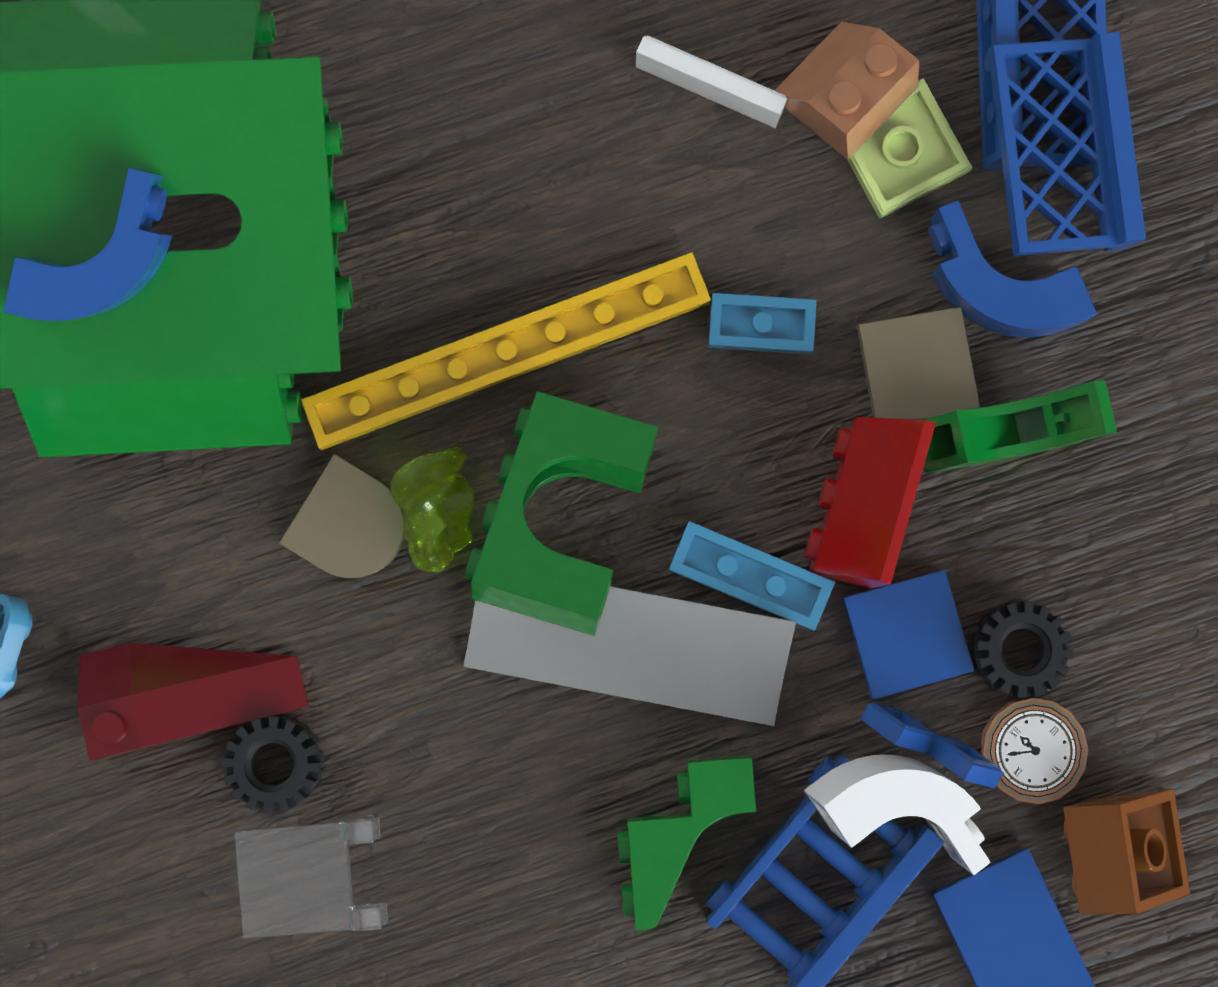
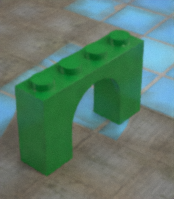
(555, 443)

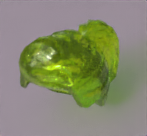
(435, 507)

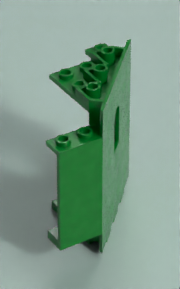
(216, 331)

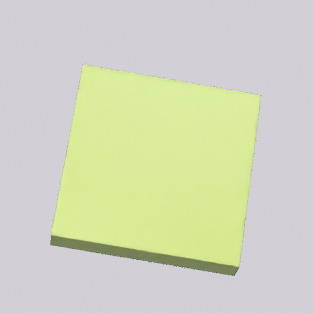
(909, 154)

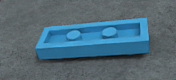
(751, 576)

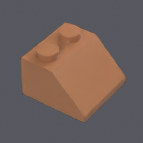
(850, 85)

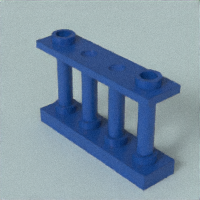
(840, 929)

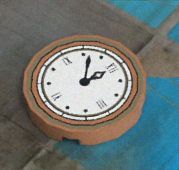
(1036, 748)

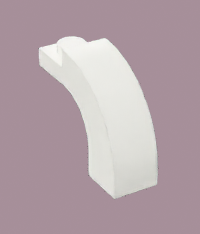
(883, 787)

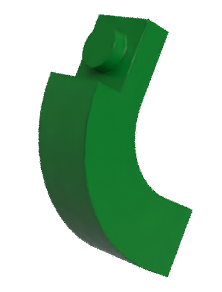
(1020, 427)

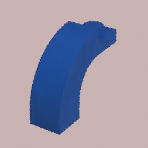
(109, 279)
(996, 300)

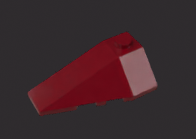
(165, 693)

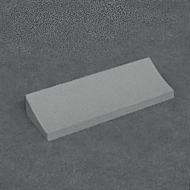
(646, 652)

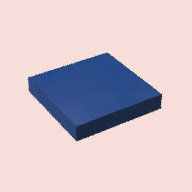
(908, 634)

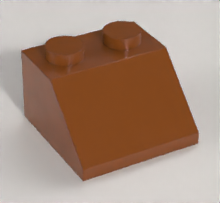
(1126, 852)

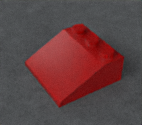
(869, 500)

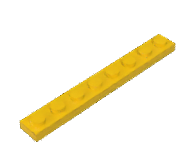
(506, 351)

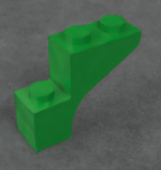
(661, 843)

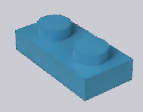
(762, 323)

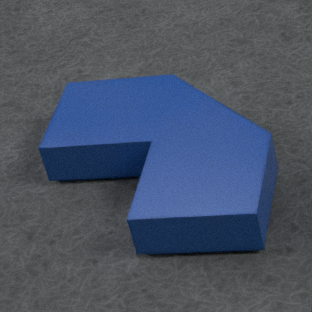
(952, 753)

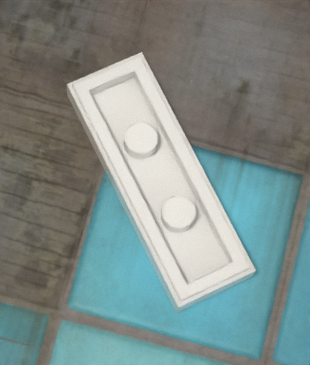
(710, 81)

